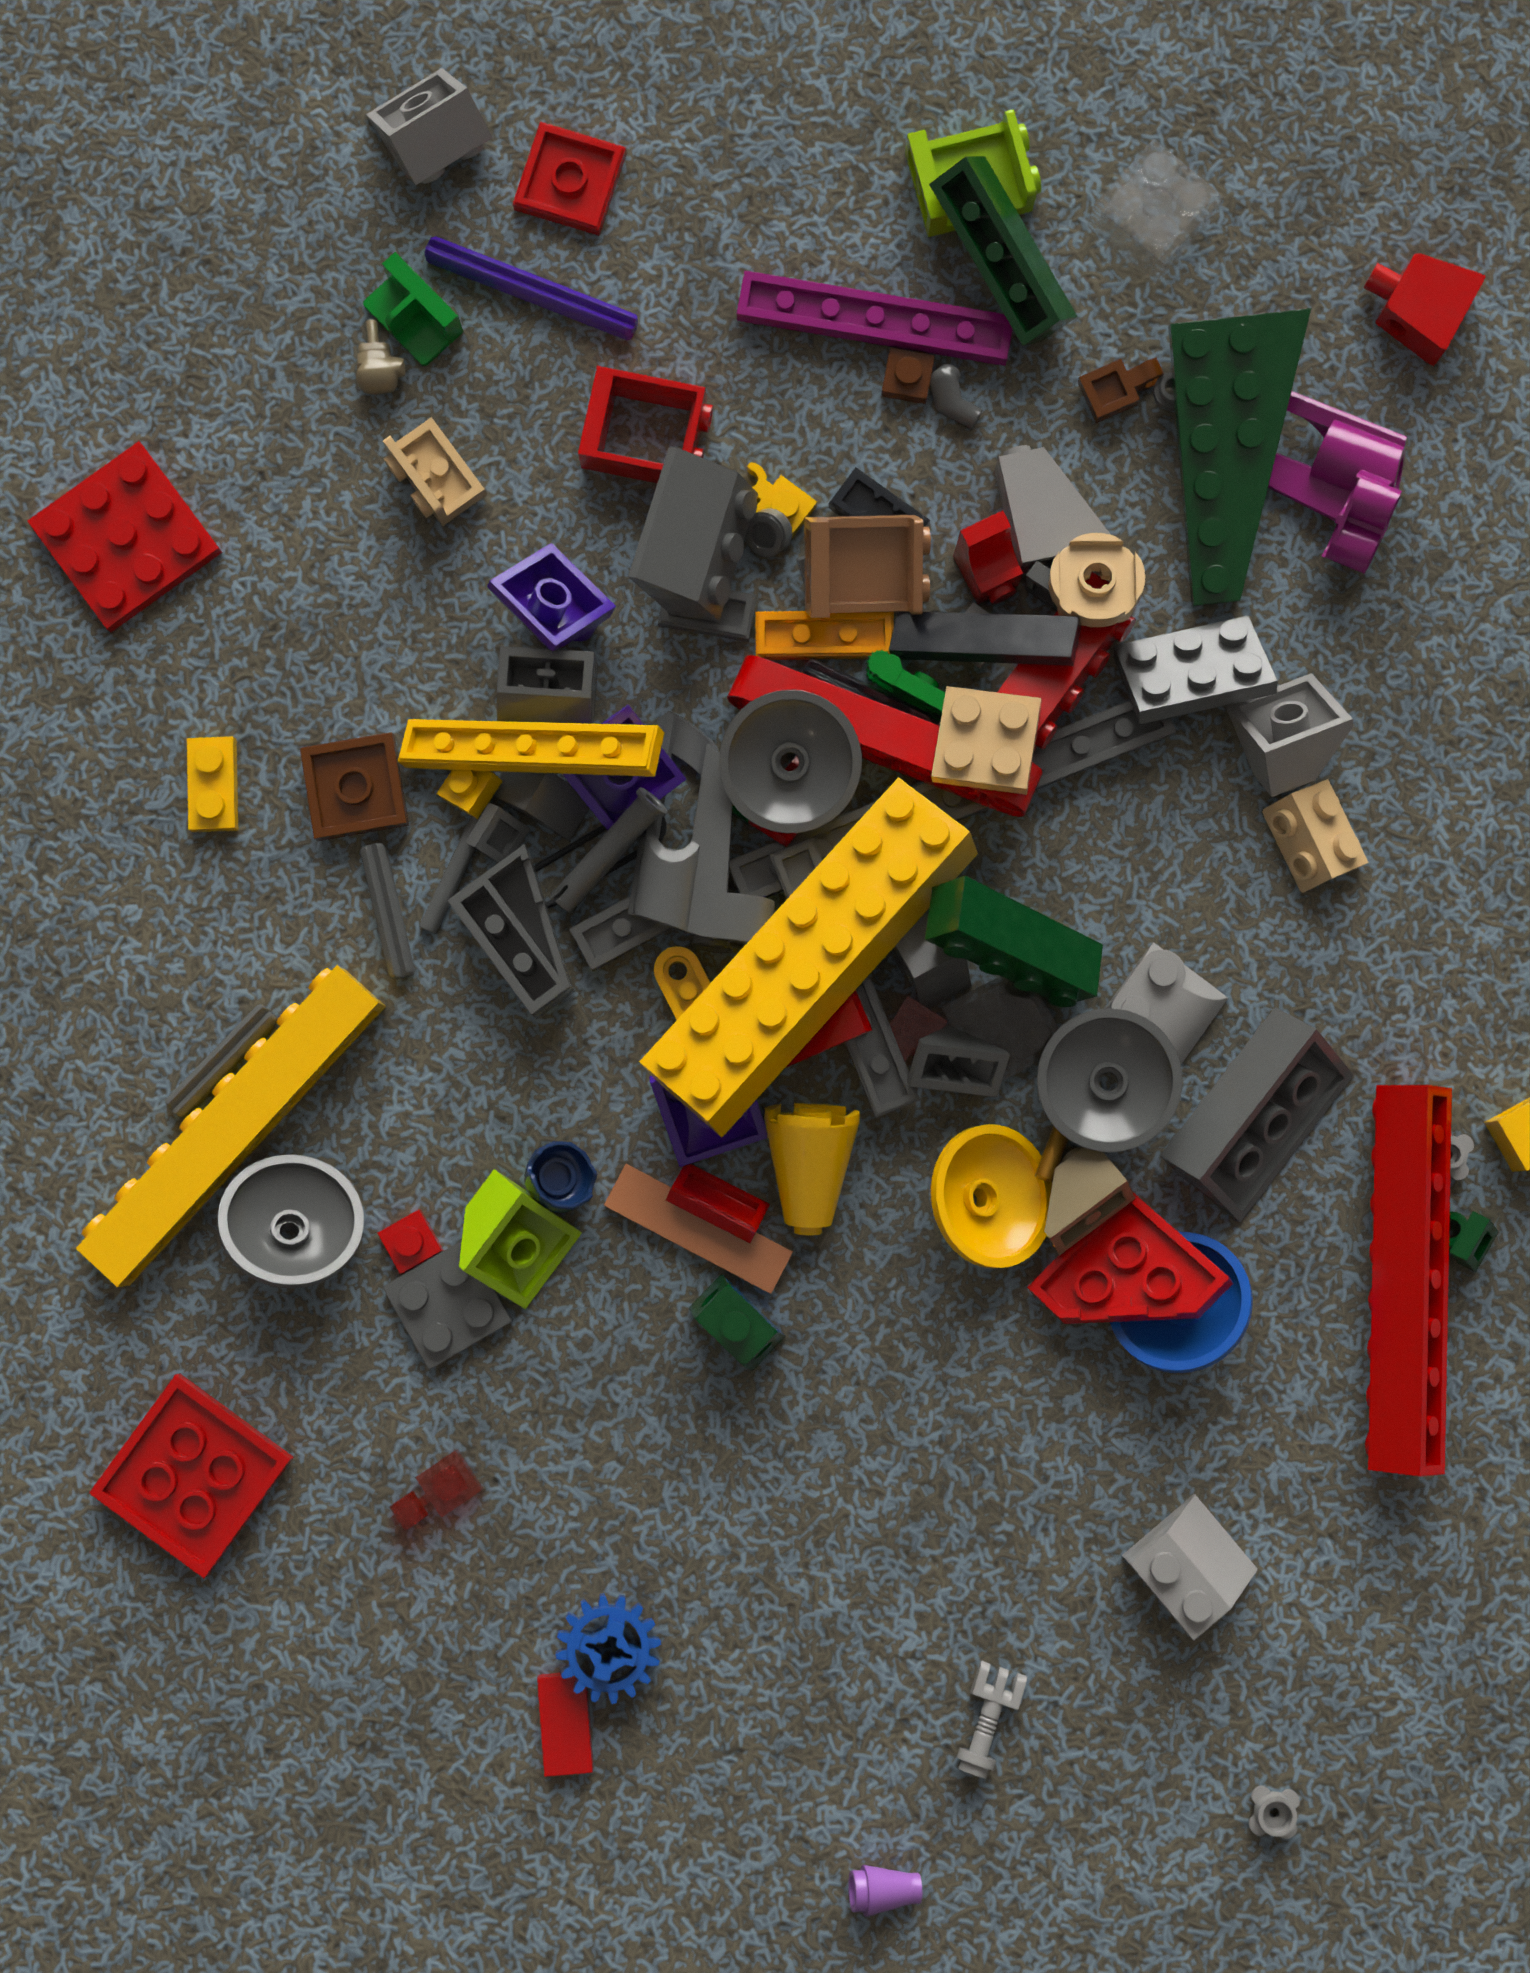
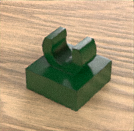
(1473, 1240)

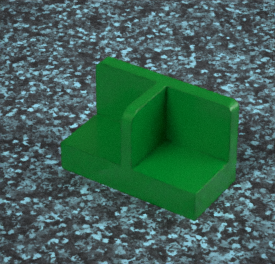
(413, 312)

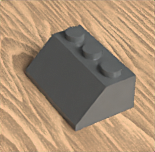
(693, 536)

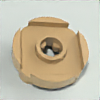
(1114, 562)

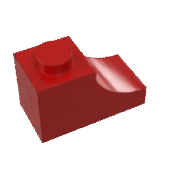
(988, 559)

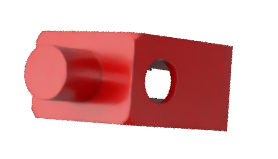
(1424, 302)

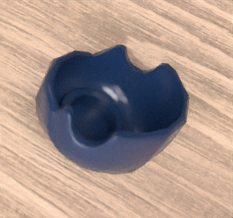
(560, 1177)

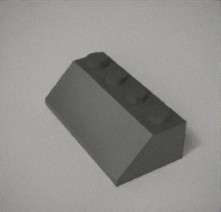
(1258, 1113)

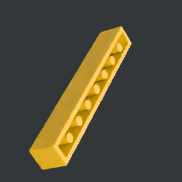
(229, 1127)

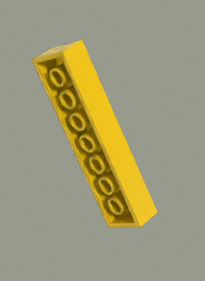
(809, 956)

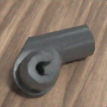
(948, 397)

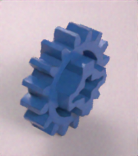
(601, 1670)

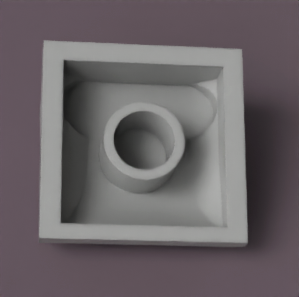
(1170, 998)

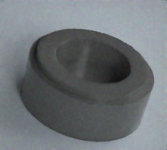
(768, 533)

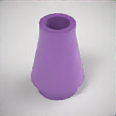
(881, 1889)

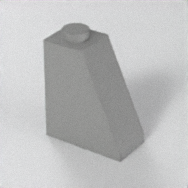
(1041, 506)

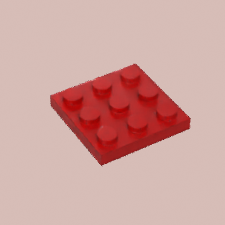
(124, 536)
(191, 1475)

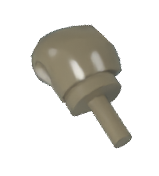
(376, 367)

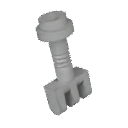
(976, 1759)

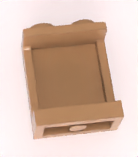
(865, 564)

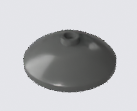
(826, 754)
(1114, 1044)
(297, 1197)

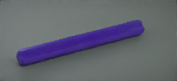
(531, 288)

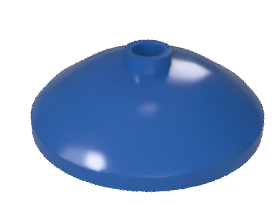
(1196, 1342)

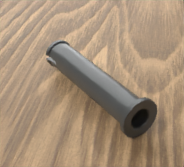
(608, 850)

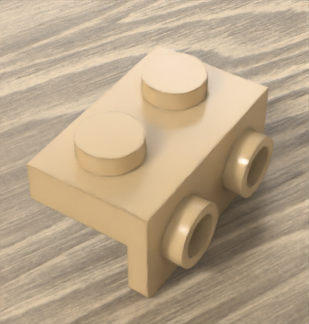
(435, 471)
(1314, 835)

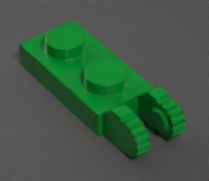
(914, 688)

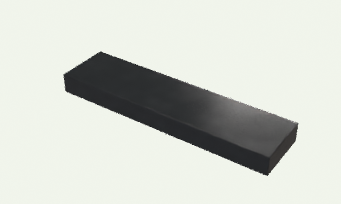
(986, 638)

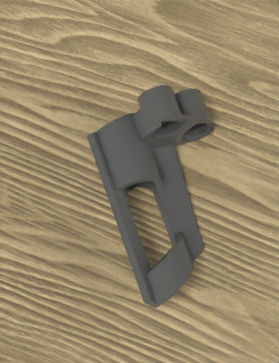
(690, 884)

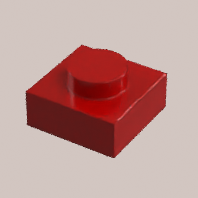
(410, 1241)

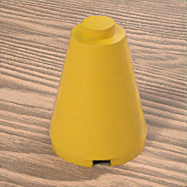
(810, 1160)

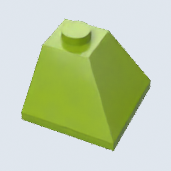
(512, 1240)

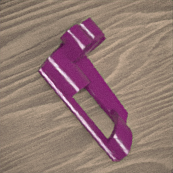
(1350, 481)

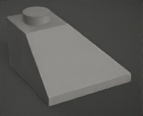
(1290, 733)

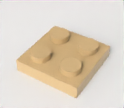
(986, 740)

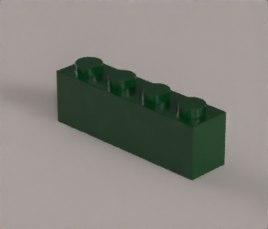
(1003, 249)
(1013, 942)

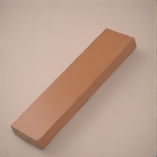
(643, 1201)

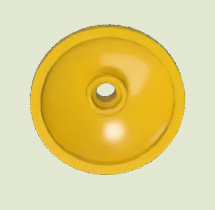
(1010, 1203)

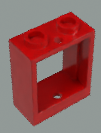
(612, 383)

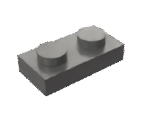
(613, 934)

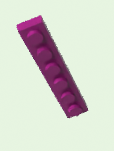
(874, 318)

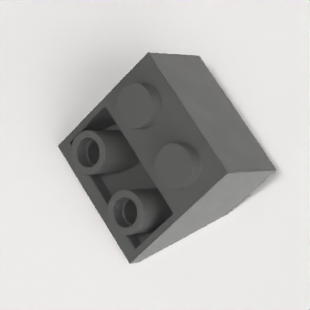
(546, 685)

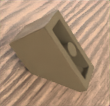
(1083, 1196)

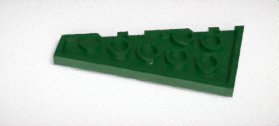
(1229, 414)

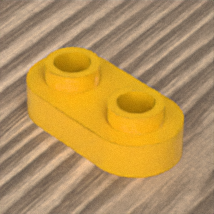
(682, 992)

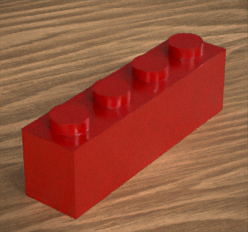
(1060, 684)

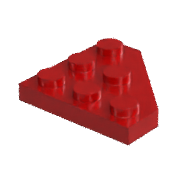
(1130, 1272)

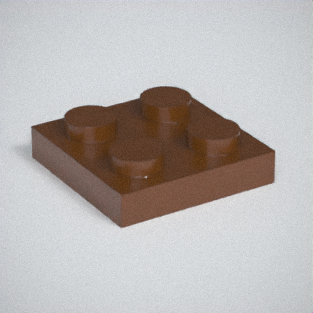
(354, 786)

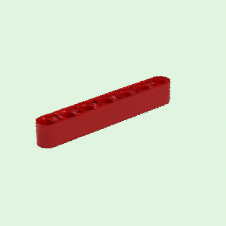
(884, 733)

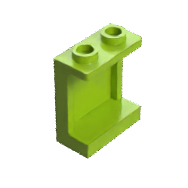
(1000, 143)

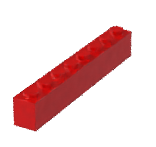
(1409, 1280)

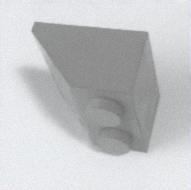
(430, 126)
(1192, 1566)

